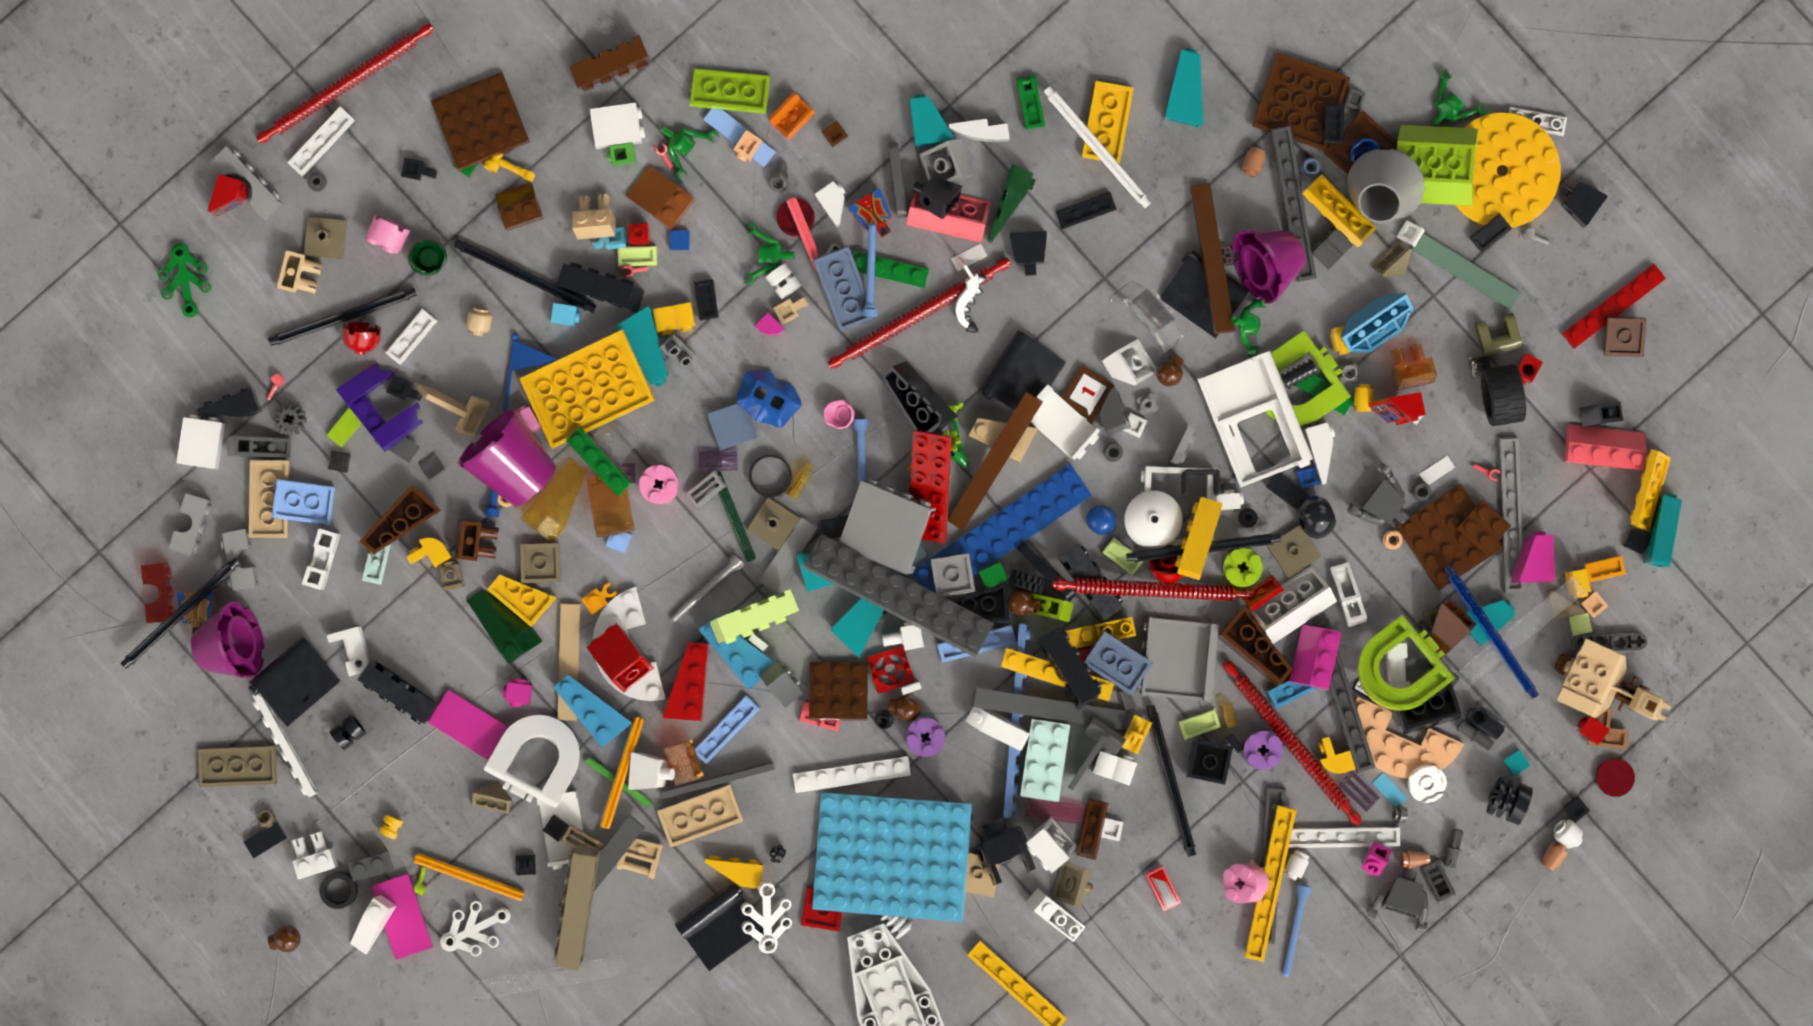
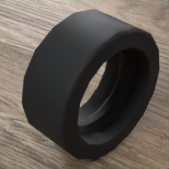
(324, 894)

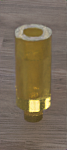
(800, 481)

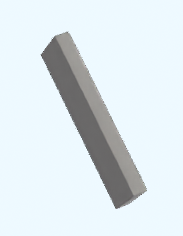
(787, 554)

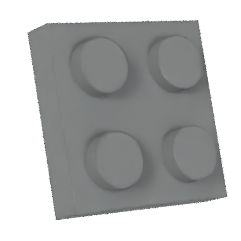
(1186, 440)
(953, 575)

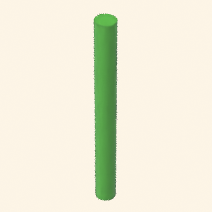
(610, 776)

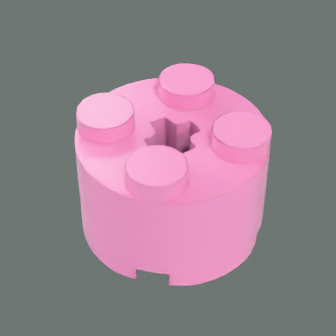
(387, 233)
(648, 482)
(1245, 883)

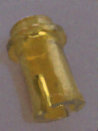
(1229, 716)

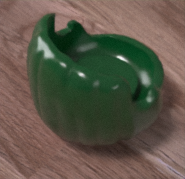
(427, 257)

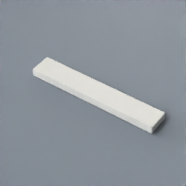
(1344, 837)

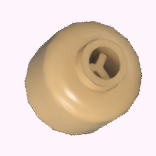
(479, 320)

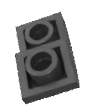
(404, 449)

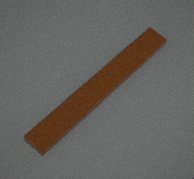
(1212, 258)
(995, 460)

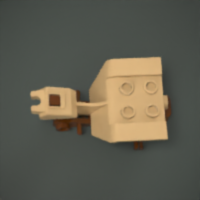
(1595, 680)

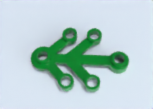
(183, 277)

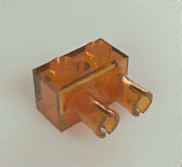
(1413, 373)

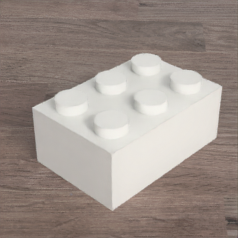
(1050, 845)

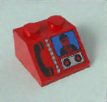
(227, 195)
(1400, 408)

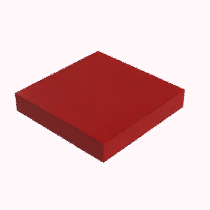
(819, 918)

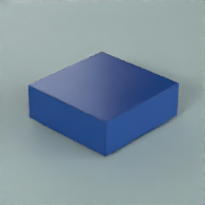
(679, 240)
(1308, 477)

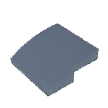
(731, 426)

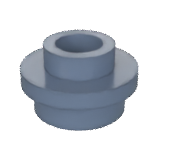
(1310, 160)

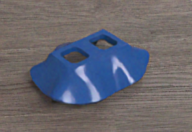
(761, 409)

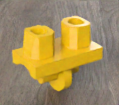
(1136, 734)

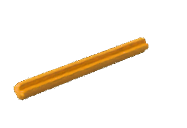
(621, 773)
(469, 876)

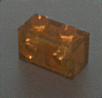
(684, 761)

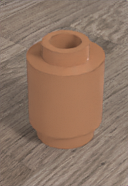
(1253, 162)
(1554, 856)

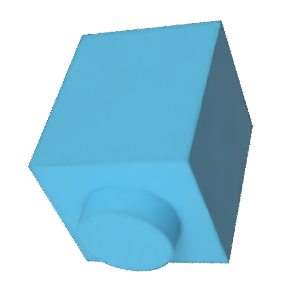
(565, 315)

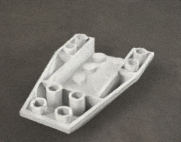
(887, 983)

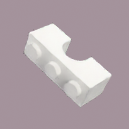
(324, 552)

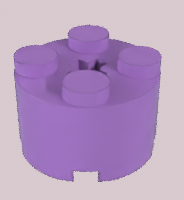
(925, 748)
(1268, 759)

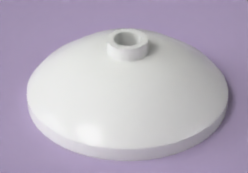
(1139, 524)

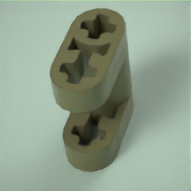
(1502, 343)

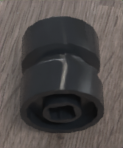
(353, 728)

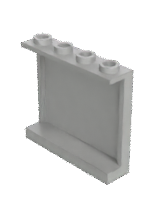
(886, 525)
(1181, 659)

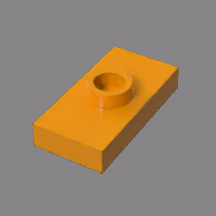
(1605, 568)

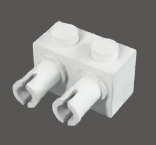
(909, 636)
(320, 861)

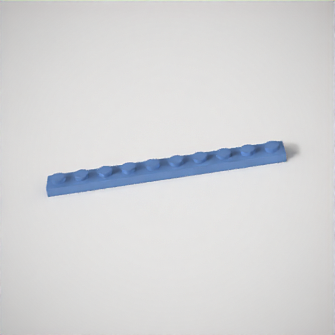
(1012, 767)

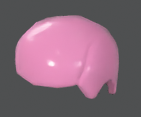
(839, 414)

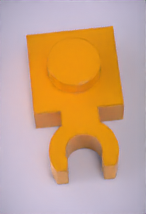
(597, 600)

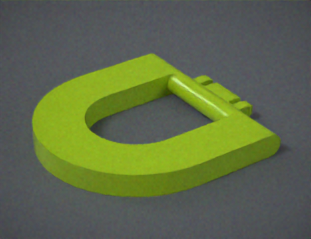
(1326, 400)
(1417, 693)

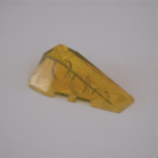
(553, 507)

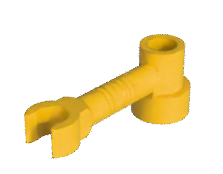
(494, 163)

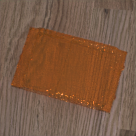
(609, 511)

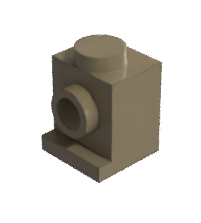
(457, 581)

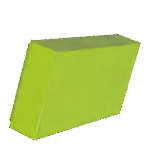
(344, 428)

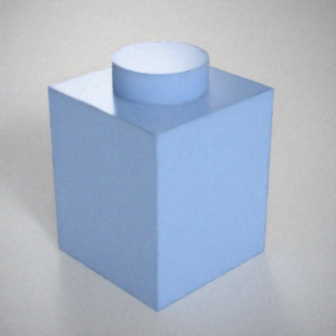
(619, 541)

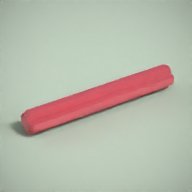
(803, 229)

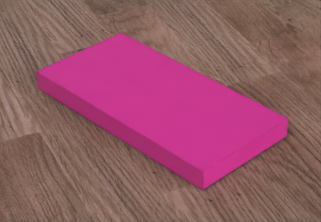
(468, 724)
(406, 925)

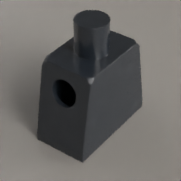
(938, 196)
(1581, 202)
(1029, 249)

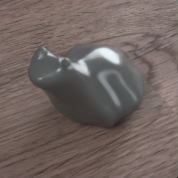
(779, 178)

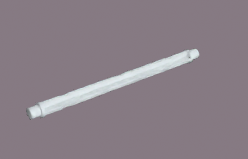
(1097, 147)

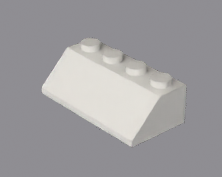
(1299, 602)

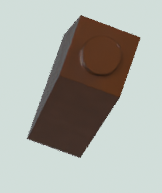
(1450, 626)

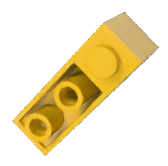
(742, 873)

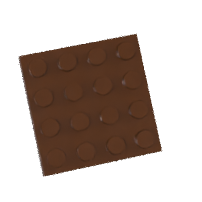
(1297, 99)
(480, 121)
(1435, 540)

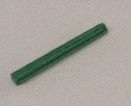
(736, 522)

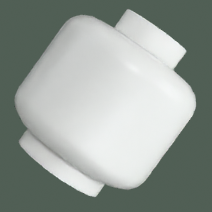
(1568, 833)

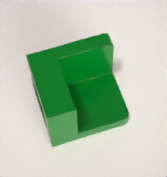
(993, 575)

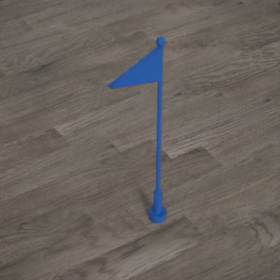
(521, 357)

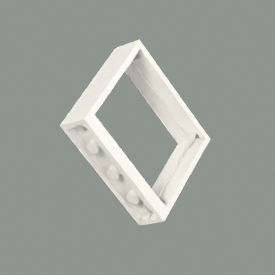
(1146, 478)

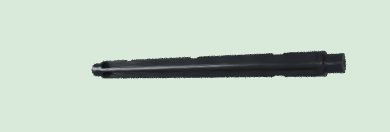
(525, 276)
(342, 317)
(1219, 545)
(183, 610)
(1171, 781)

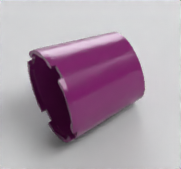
(509, 459)

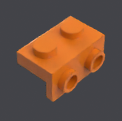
(791, 116)

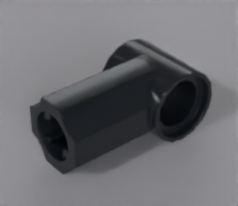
(1486, 723)

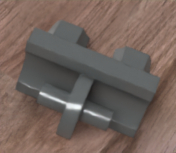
(677, 350)

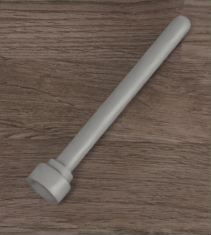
(734, 564)

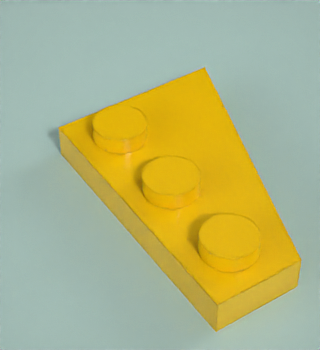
(521, 599)

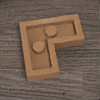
(1615, 737)

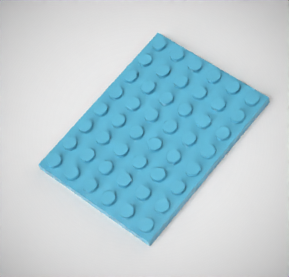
(892, 857)

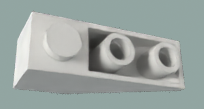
(1055, 915)

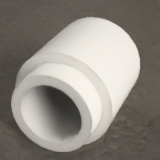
(1296, 865)

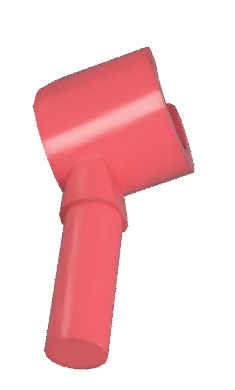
(662, 152)
(630, 270)
(278, 380)
(1486, 471)

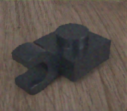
(415, 170)
(401, 388)

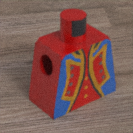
(872, 210)

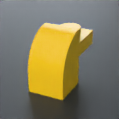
(434, 548)
(1335, 763)

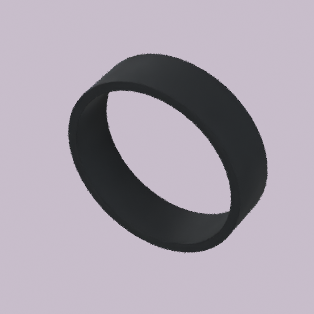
(750, 476)

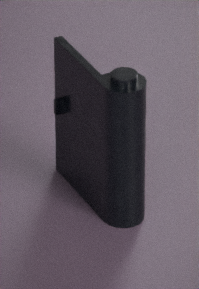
(1189, 293)
(1020, 369)
(294, 681)
(716, 926)

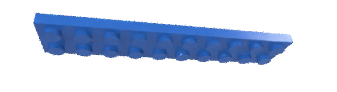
(1013, 524)

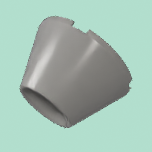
(1391, 170)

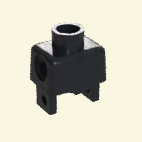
(1001, 847)

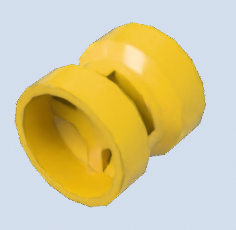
(390, 826)

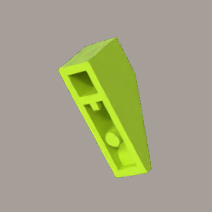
(1054, 607)

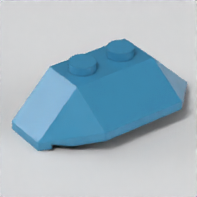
(1376, 322)

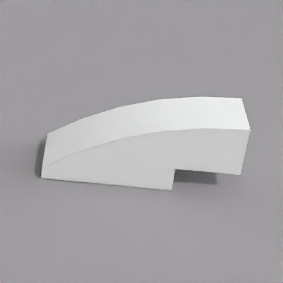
(981, 131)
(1348, 594)

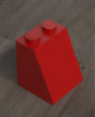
(619, 657)

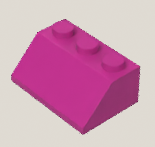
(1315, 657)

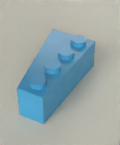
(740, 656)
(596, 715)

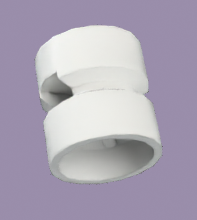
(778, 276)

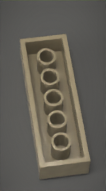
(577, 907)

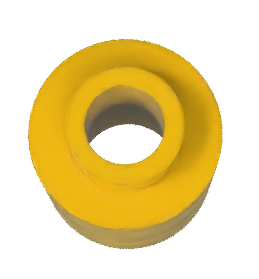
(1337, 342)
(1362, 396)

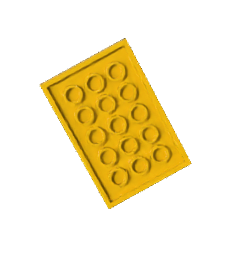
(587, 388)

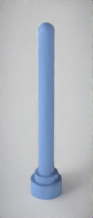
(870, 309)
(860, 426)
(1302, 893)

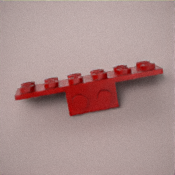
(931, 479)

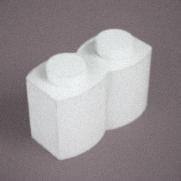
(1114, 767)

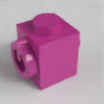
(517, 692)
(1376, 859)

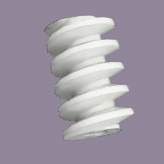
(899, 925)

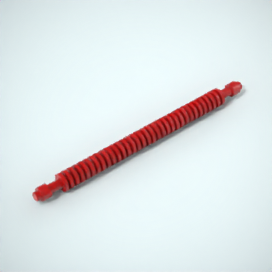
(264, 136)
(836, 361)
(1153, 589)
(1354, 816)

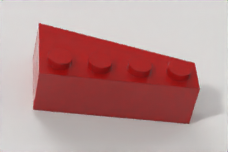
(688, 692)

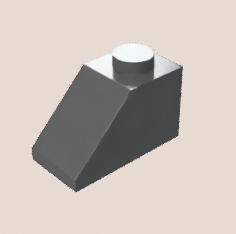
(1113, 414)

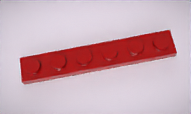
(1613, 306)

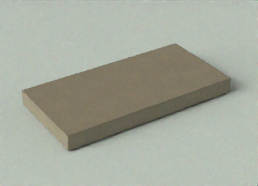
(237, 766)

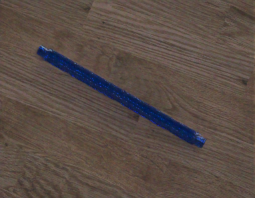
(1489, 629)

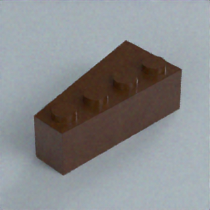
(610, 64)
(401, 518)
(1255, 647)

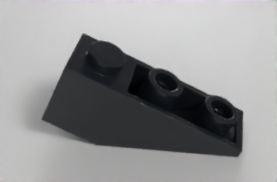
(238, 405)

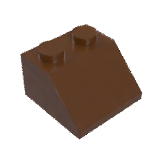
(519, 206)

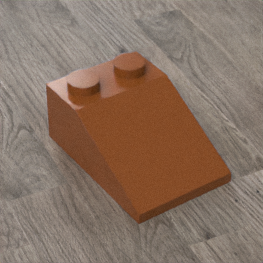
(660, 197)

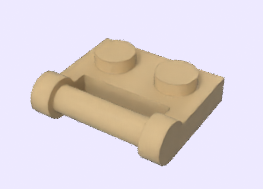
(643, 851)

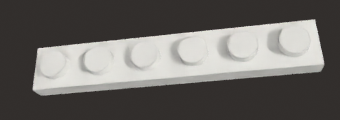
(288, 751)
(851, 774)

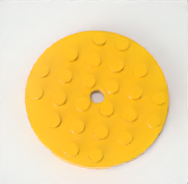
(1530, 164)

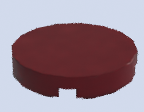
(786, 221)
(1615, 777)

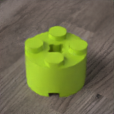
(1251, 561)

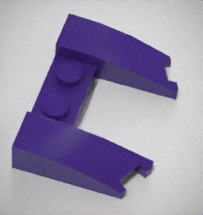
(384, 433)

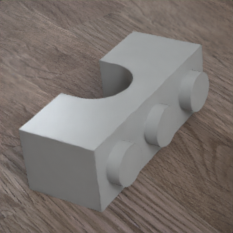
(198, 510)
(234, 543)

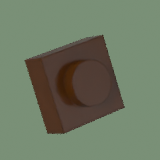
(834, 134)

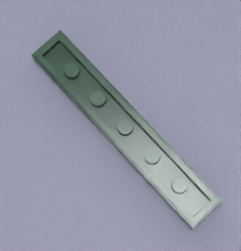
(1466, 271)

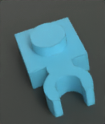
(614, 242)

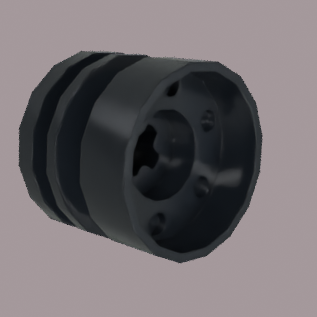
(1514, 802)

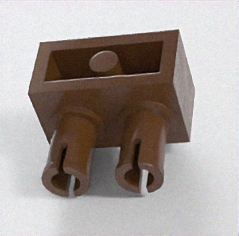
(468, 540)

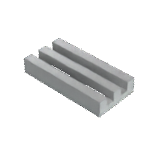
(718, 479)

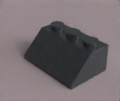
(1435, 711)

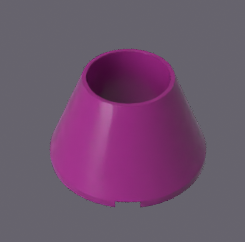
(1268, 261)
(229, 642)

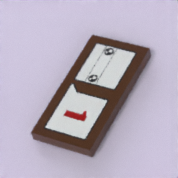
(1087, 393)

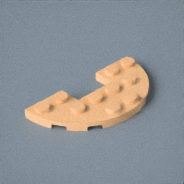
(1396, 754)

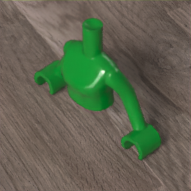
(1451, 105)
(683, 144)
(768, 254)
(1249, 324)

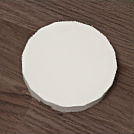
(1427, 783)

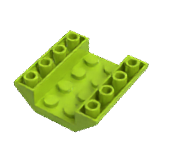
(1445, 160)

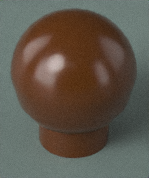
(1170, 371)
(1022, 602)
(905, 707)
(285, 939)

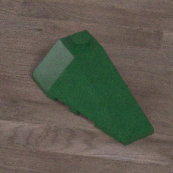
(1014, 192)
(505, 628)

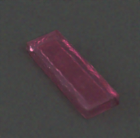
(1057, 810)

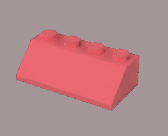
(963, 221)
(1605, 447)

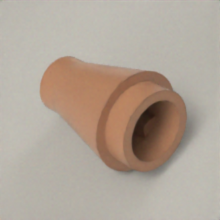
(1413, 858)

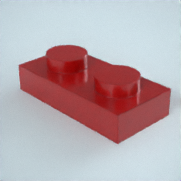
(1264, 592)

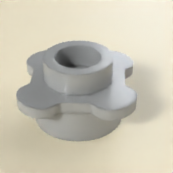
(1353, 376)
(1149, 399)

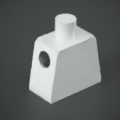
(648, 772)

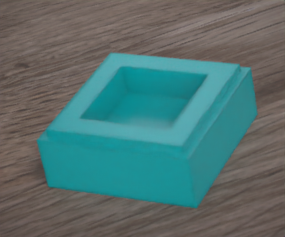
(1516, 762)

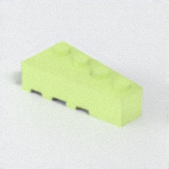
(754, 616)

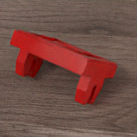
(908, 676)

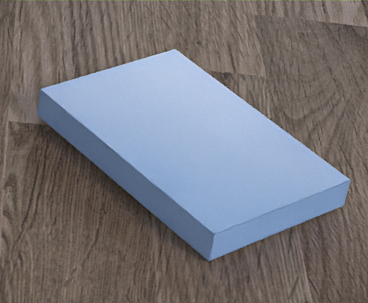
(303, 502)

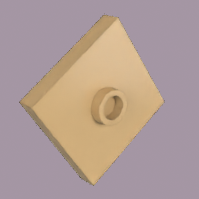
(977, 878)

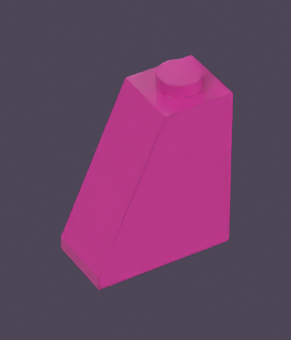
(1536, 560)

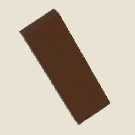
(1092, 829)

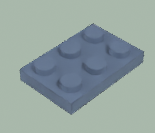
(1118, 662)

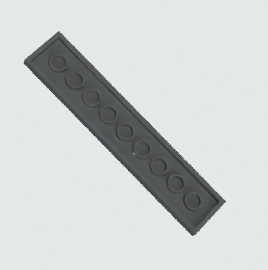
(898, 595)

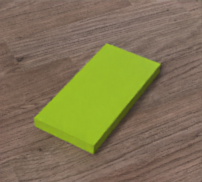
(729, 90)

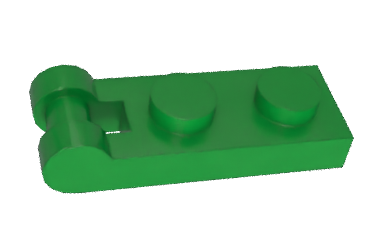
(1030, 103)

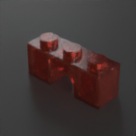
(159, 576)

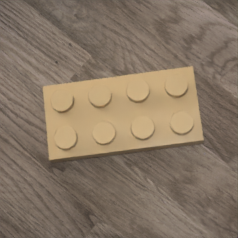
(261, 496)
(700, 816)

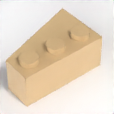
(988, 432)

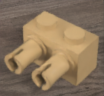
(595, 222)
(290, 270)

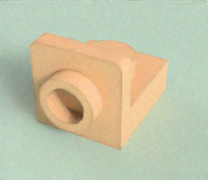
(747, 146)

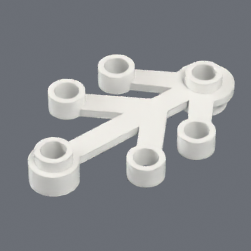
(767, 919)
(472, 930)

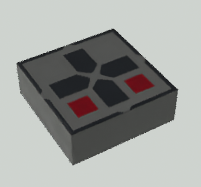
(1227, 255)

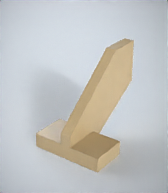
(471, 414)

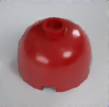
(360, 337)
(1164, 569)

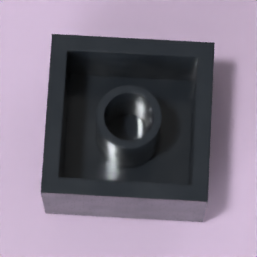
(1209, 761)

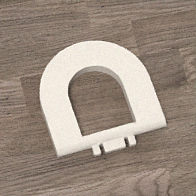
(516, 736)

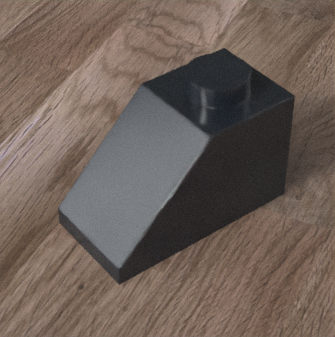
(1601, 414)

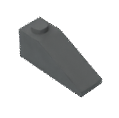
(258, 447)

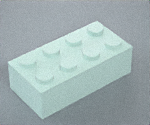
(1044, 760)

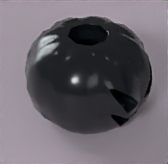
(1316, 517)

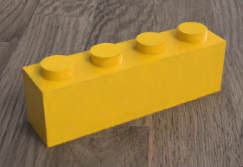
(1199, 538)

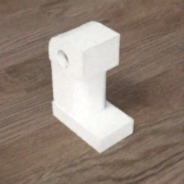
(355, 648)
(1397, 666)

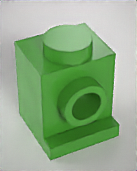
(627, 149)

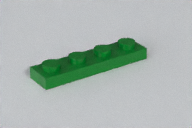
(893, 270)
(599, 462)

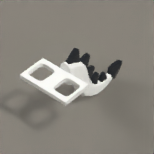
(967, 297)

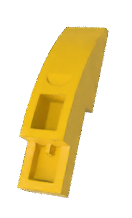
(1090, 634)

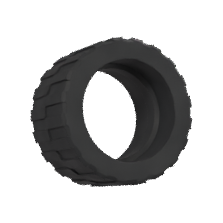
(1503, 395)

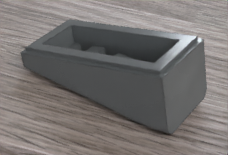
(1440, 899)

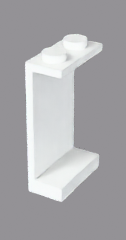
(1063, 425)
(568, 811)

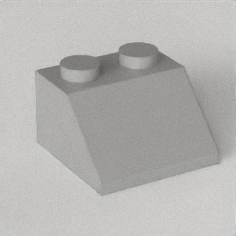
(947, 162)

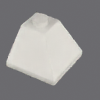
(1130, 364)

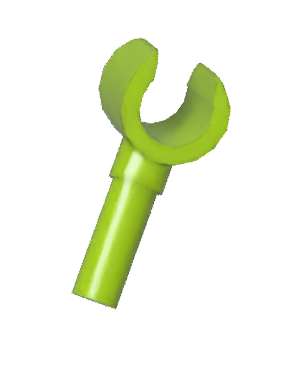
(419, 887)

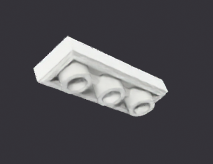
(1550, 123)

